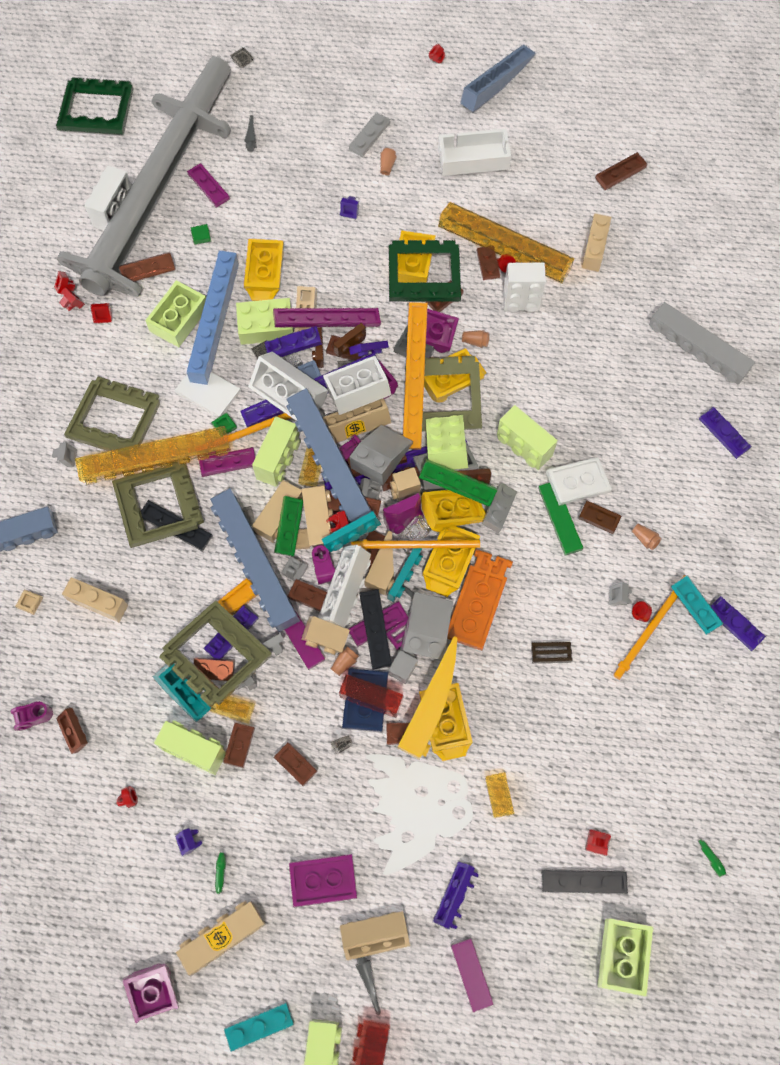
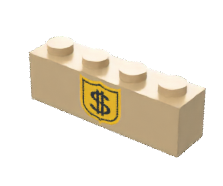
(358, 420)
(220, 938)

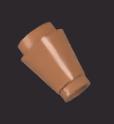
(387, 160)
(476, 338)
(647, 537)
(344, 661)

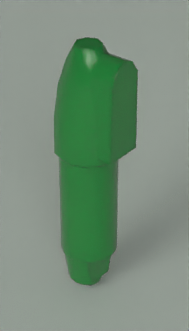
(716, 864)
(220, 869)

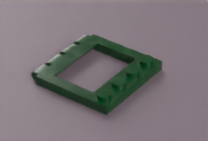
(98, 124)
(424, 290)

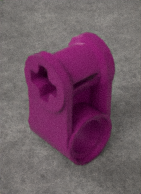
(324, 567)
(27, 715)

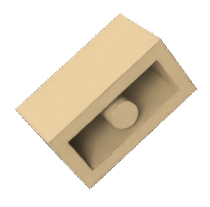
(405, 484)
(325, 634)

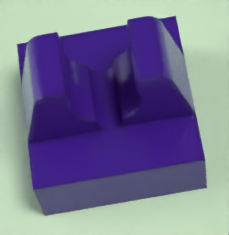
(349, 207)
(186, 842)

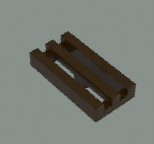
(534, 652)

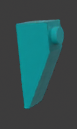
(181, 693)

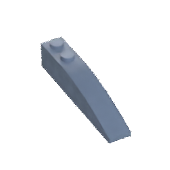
(495, 78)

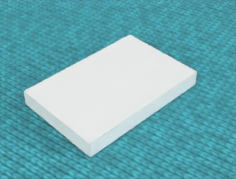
(213, 398)
(578, 481)

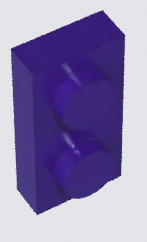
(364, 349)

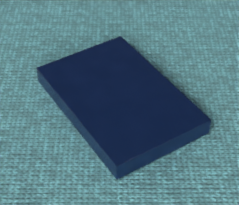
(359, 717)

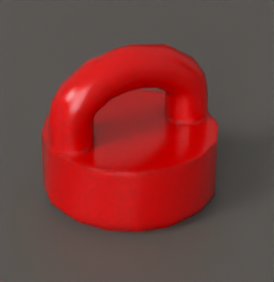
(436, 52)
(504, 260)
(642, 611)
(128, 797)

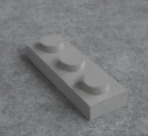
(369, 134)
(499, 508)

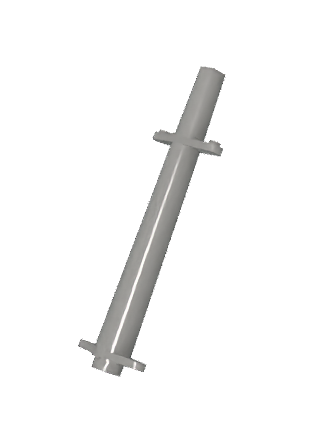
(101, 268)

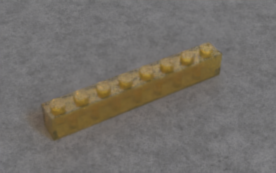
(504, 241)
(153, 454)

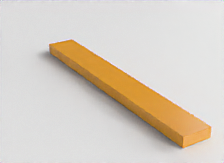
(415, 373)

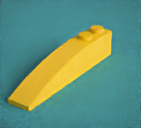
(429, 711)

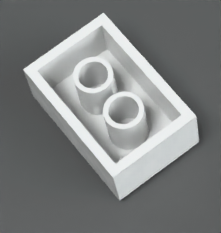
(107, 196)
(524, 286)
(357, 385)

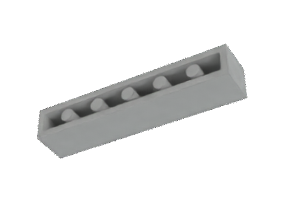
(701, 343)

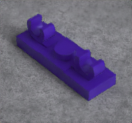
(294, 342)
(725, 432)
(738, 624)
(219, 646)
(454, 895)

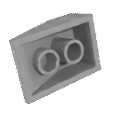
(379, 454)
(427, 626)

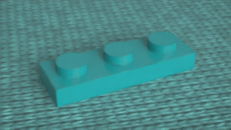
(351, 532)
(405, 574)
(697, 604)
(258, 1027)

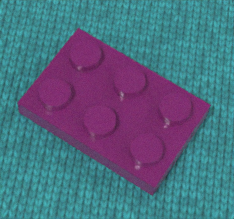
(322, 880)

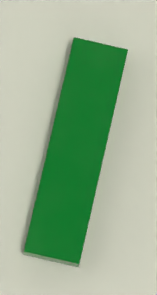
(458, 482)
(561, 521)

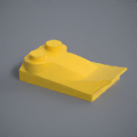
(414, 266)
(263, 268)
(442, 386)
(450, 509)
(448, 565)
(454, 732)

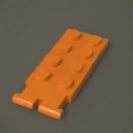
(478, 600)

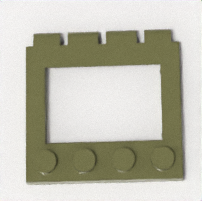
(118, 392)
(471, 418)
(131, 511)
(235, 634)

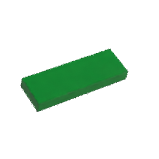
(288, 526)

